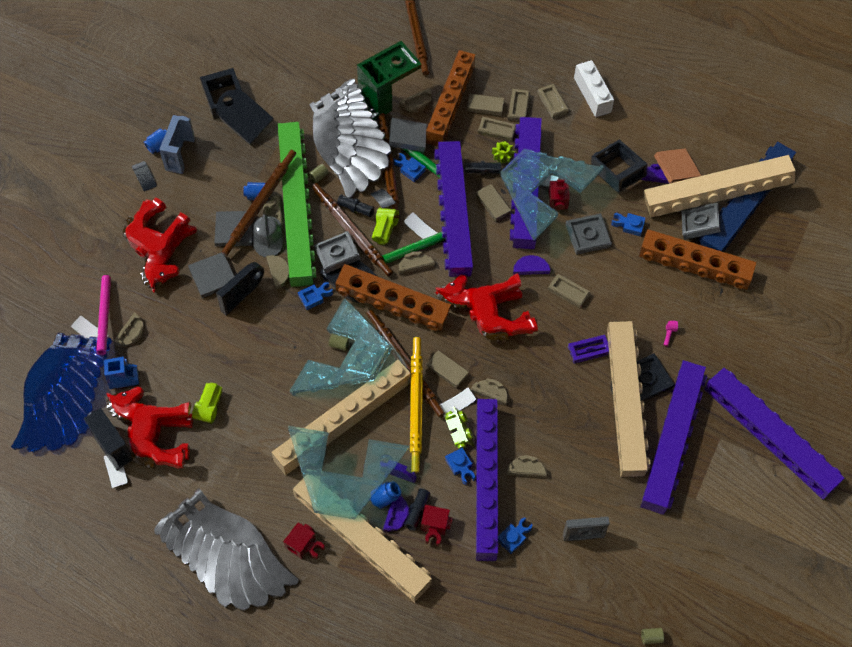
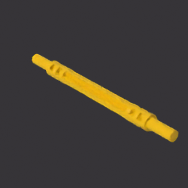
(416, 405)

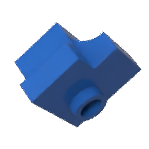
(120, 373)

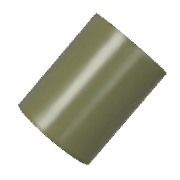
(318, 173)
(338, 342)
(652, 636)

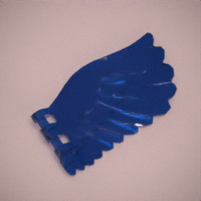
(60, 393)

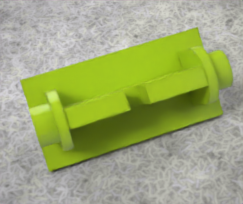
(463, 434)

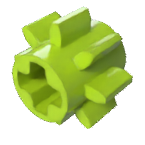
(503, 152)

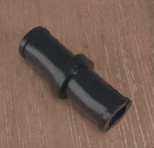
(482, 167)
(355, 205)
(417, 509)

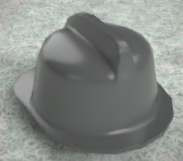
(267, 236)

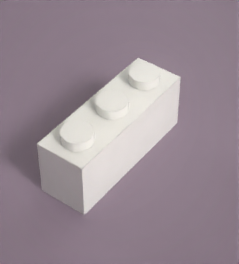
(593, 88)

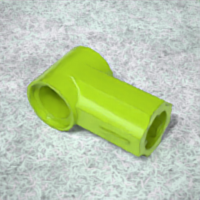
(384, 225)
(206, 408)

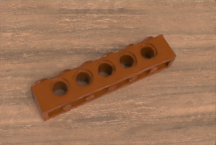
(450, 98)
(706, 256)
(386, 289)

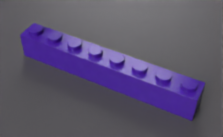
(529, 138)
(454, 209)
(774, 433)
(673, 437)
(486, 480)

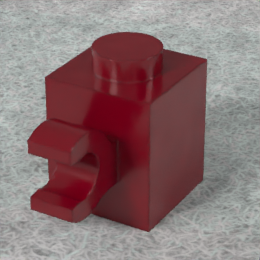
(559, 195)
(435, 522)
(302, 540)

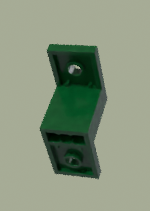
(379, 74)

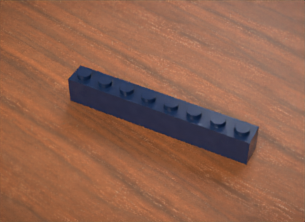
(741, 208)

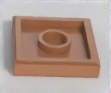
(677, 165)

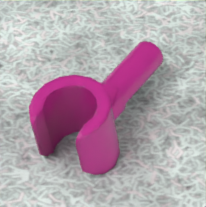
(672, 326)

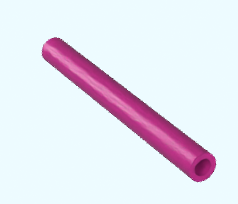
(103, 315)

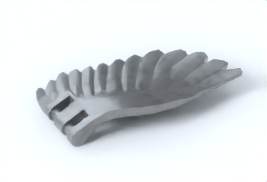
(349, 138)
(225, 553)

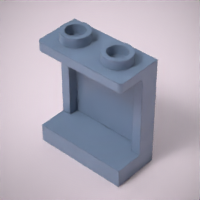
(179, 130)

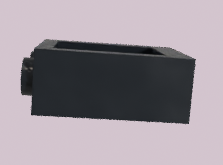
(216, 81)
(628, 177)
(108, 438)

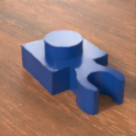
(411, 169)
(632, 223)
(313, 296)
(460, 463)
(513, 537)

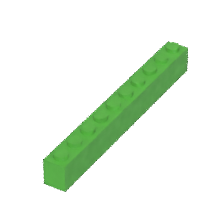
(295, 207)

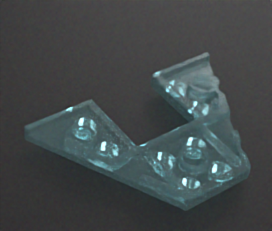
(529, 171)
(359, 365)
(340, 493)

